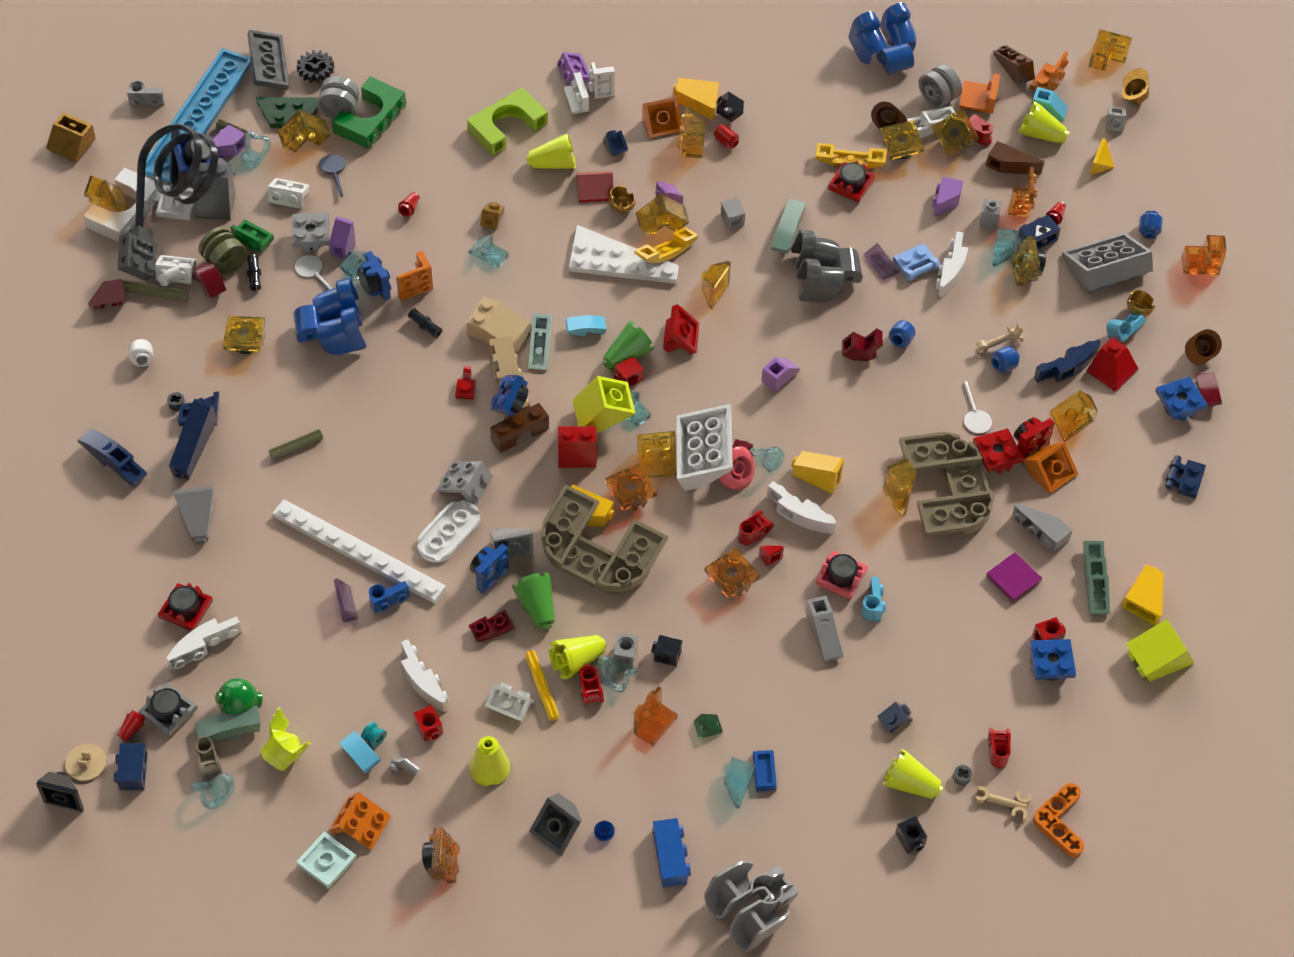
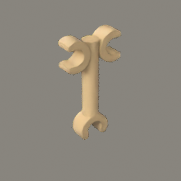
(1012, 336)
(1019, 805)

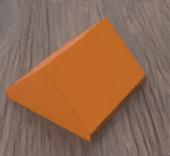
(661, 117)

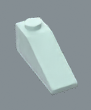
(540, 341)

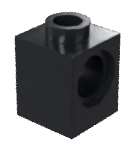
(729, 106)
(667, 650)
(913, 827)

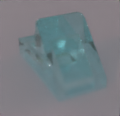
(488, 252)
(641, 412)

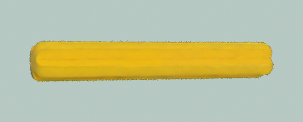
(542, 686)

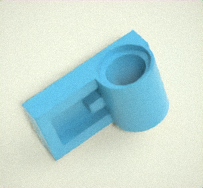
(1123, 329)
(874, 600)

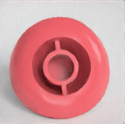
(742, 470)

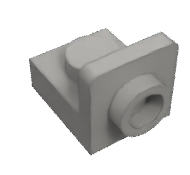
(1116, 119)

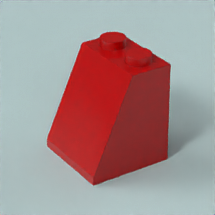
(577, 446)

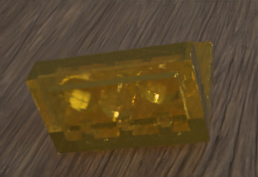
(657, 453)

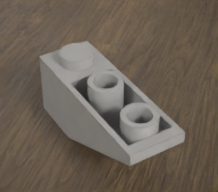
(1046, 528)
(824, 628)

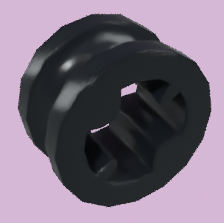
(175, 396)

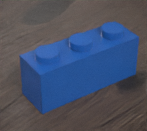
(671, 852)

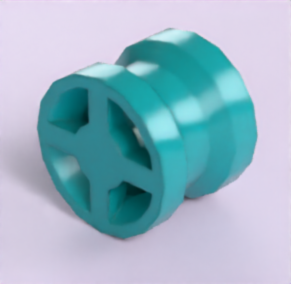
(373, 734)

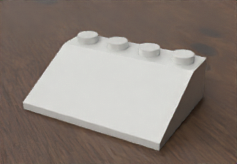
(703, 446)

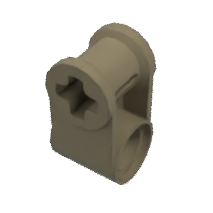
(207, 760)

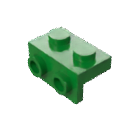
(252, 236)

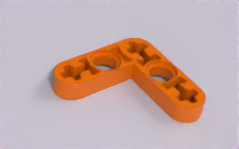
(1053, 817)

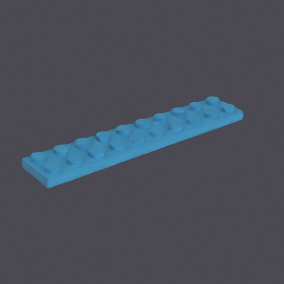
(204, 102)

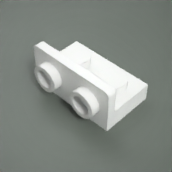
(602, 81)
(577, 95)
(287, 193)
(185, 265)
(509, 702)

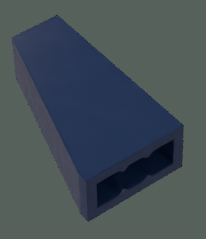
(193, 439)

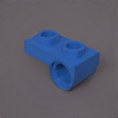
(389, 596)

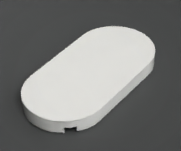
(448, 531)

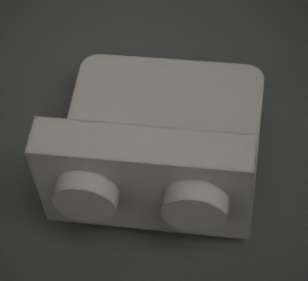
(467, 478)

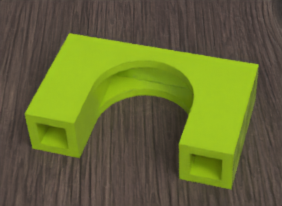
(517, 104)

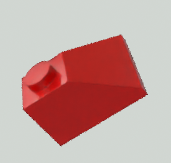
(1113, 365)

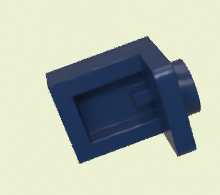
(895, 716)

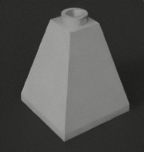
(197, 510)

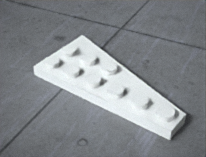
(605, 256)

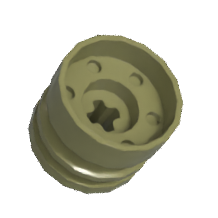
(222, 250)

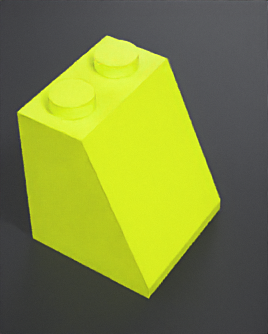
(603, 403)
(1159, 652)

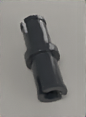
(254, 272)
(425, 323)

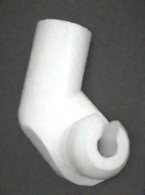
(168, 274)

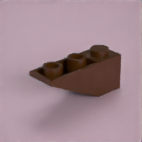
(1017, 65)
(1010, 160)

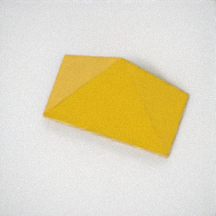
(1103, 159)

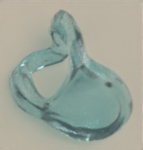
(249, 156)
(771, 458)
(608, 667)
(222, 785)

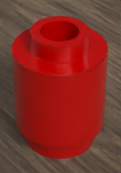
(726, 136)

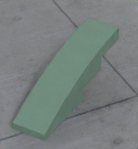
(788, 226)
(1096, 577)

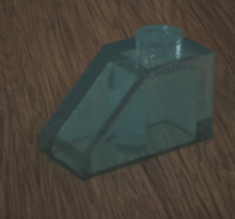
(1005, 245)
(353, 262)
(737, 779)

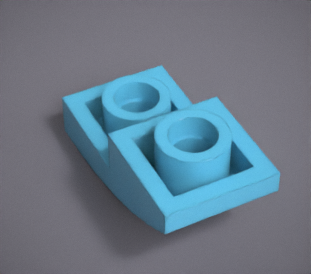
(582, 324)
(360, 752)

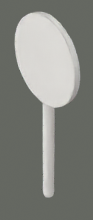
(310, 266)
(976, 420)

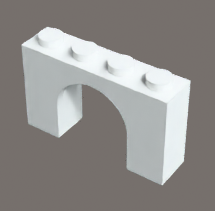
(118, 223)

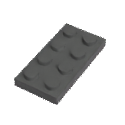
(268, 59)

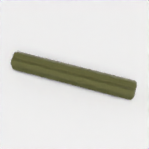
(155, 290)

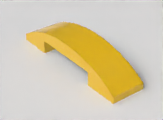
(834, 157)
(679, 243)

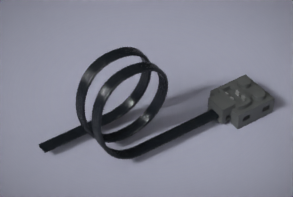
(136, 247)

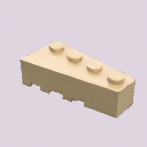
(504, 362)

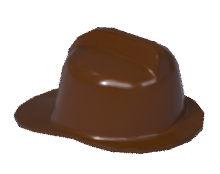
(886, 114)
(1203, 346)

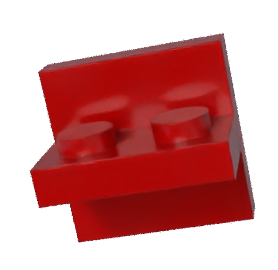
(681, 331)

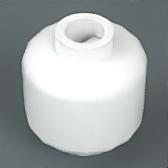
(140, 353)

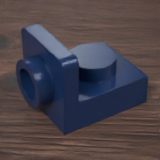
(615, 142)

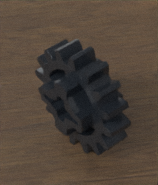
(315, 66)

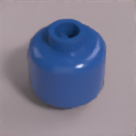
(1150, 224)
(902, 333)
(1005, 359)

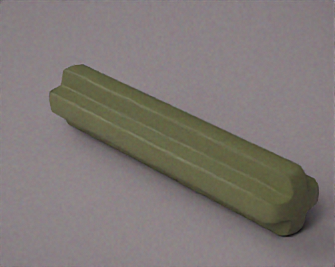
(295, 444)

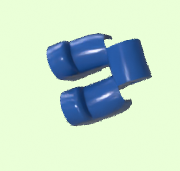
(898, 31)
(332, 320)

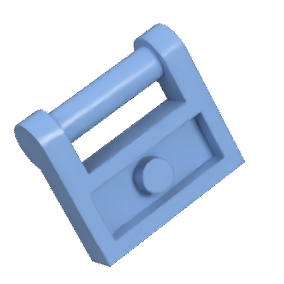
(913, 258)

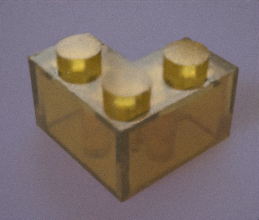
(1109, 46)
(303, 128)
(662, 212)

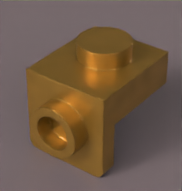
(491, 214)

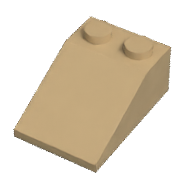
(494, 321)

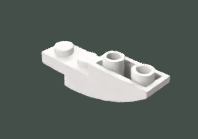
(952, 266)
(803, 514)
(195, 643)
(422, 680)

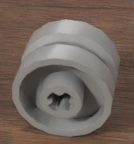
(940, 86)
(336, 95)

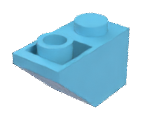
(1051, 103)

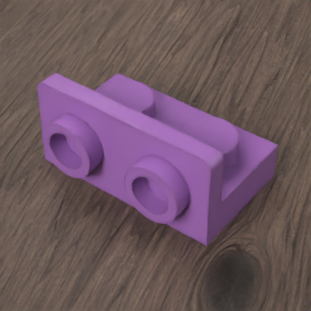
(572, 63)

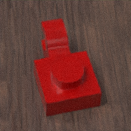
(465, 387)

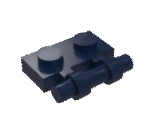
(1191, 478)

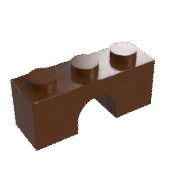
(505, 433)

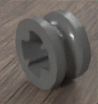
(963, 769)

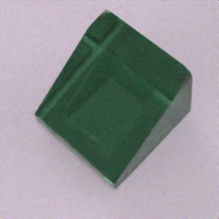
(707, 725)

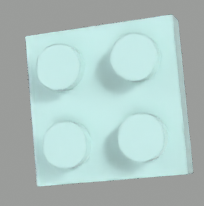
(326, 860)

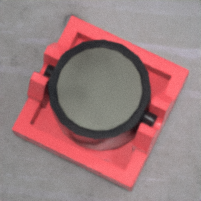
(841, 574)

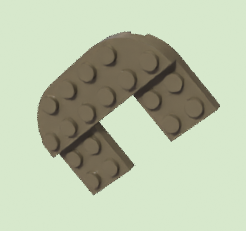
(962, 464)
(590, 561)

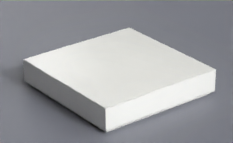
(170, 208)

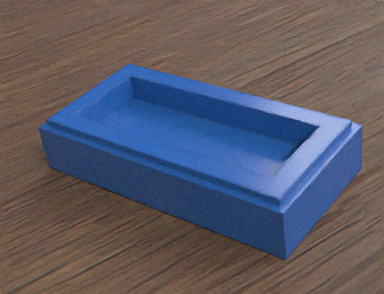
(764, 770)

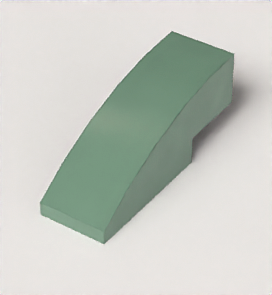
(228, 726)

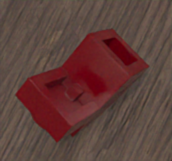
(209, 280)
(862, 348)

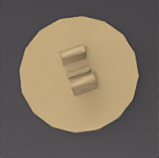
(85, 762)

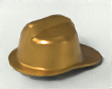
(1136, 86)

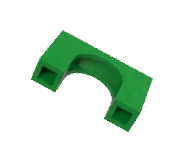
(367, 130)

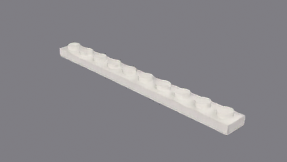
(359, 551)

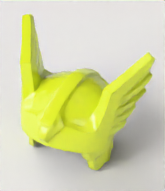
(282, 747)

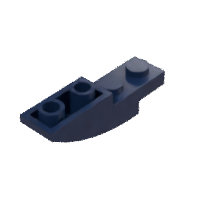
(1075, 360)
(114, 455)

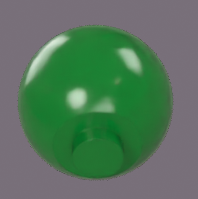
(237, 696)

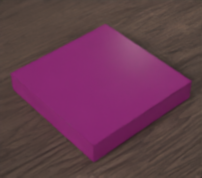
(1014, 577)

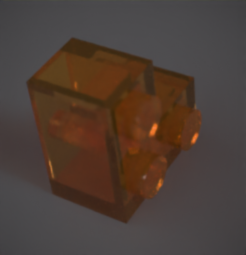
(1206, 258)

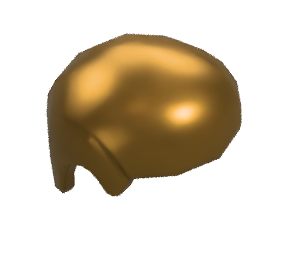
(621, 200)
(1140, 303)

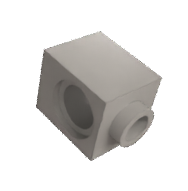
(732, 213)
(990, 213)
(625, 657)

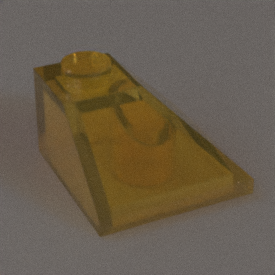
(715, 282)
(1074, 414)

